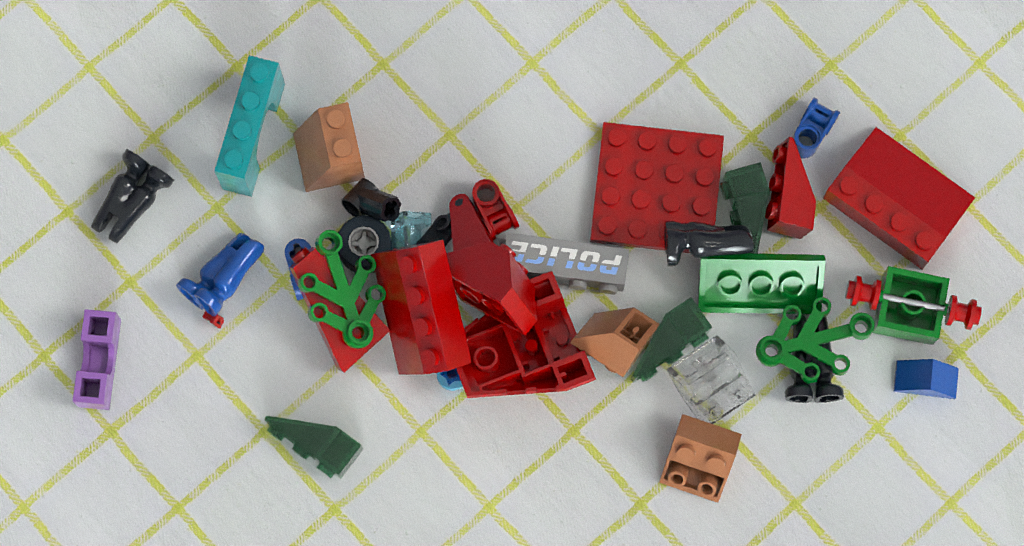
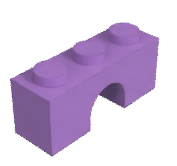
(100, 348)

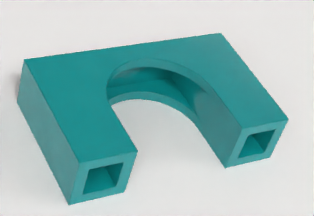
(258, 92)

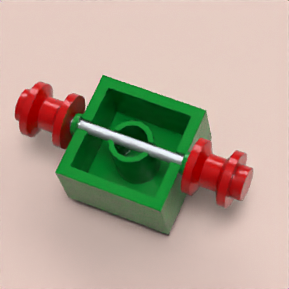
(912, 304)

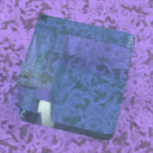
(408, 227)

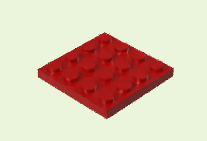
(653, 179)

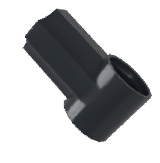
(370, 201)

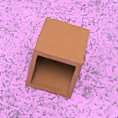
(328, 148)

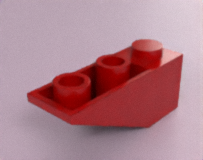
(792, 198)

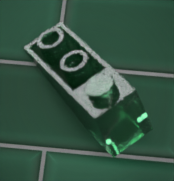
(748, 198)
(677, 331)
(324, 443)

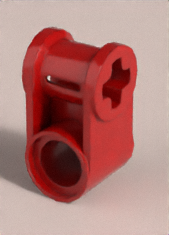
(495, 214)

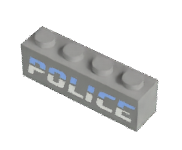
(572, 262)

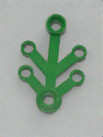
(344, 294)
(810, 342)

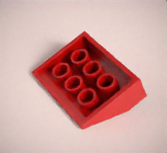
(898, 198)
(422, 309)

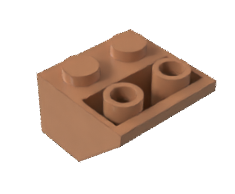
(616, 338)
(700, 458)

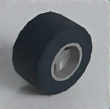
(359, 235)

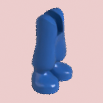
(222, 274)

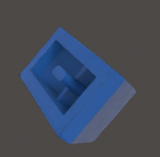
(926, 378)

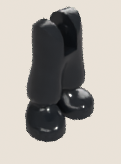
(127, 199)
(705, 240)
(824, 390)

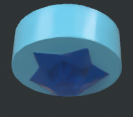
(449, 380)

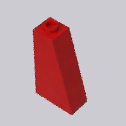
(343, 355)

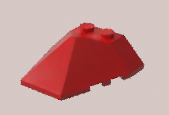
(529, 364)

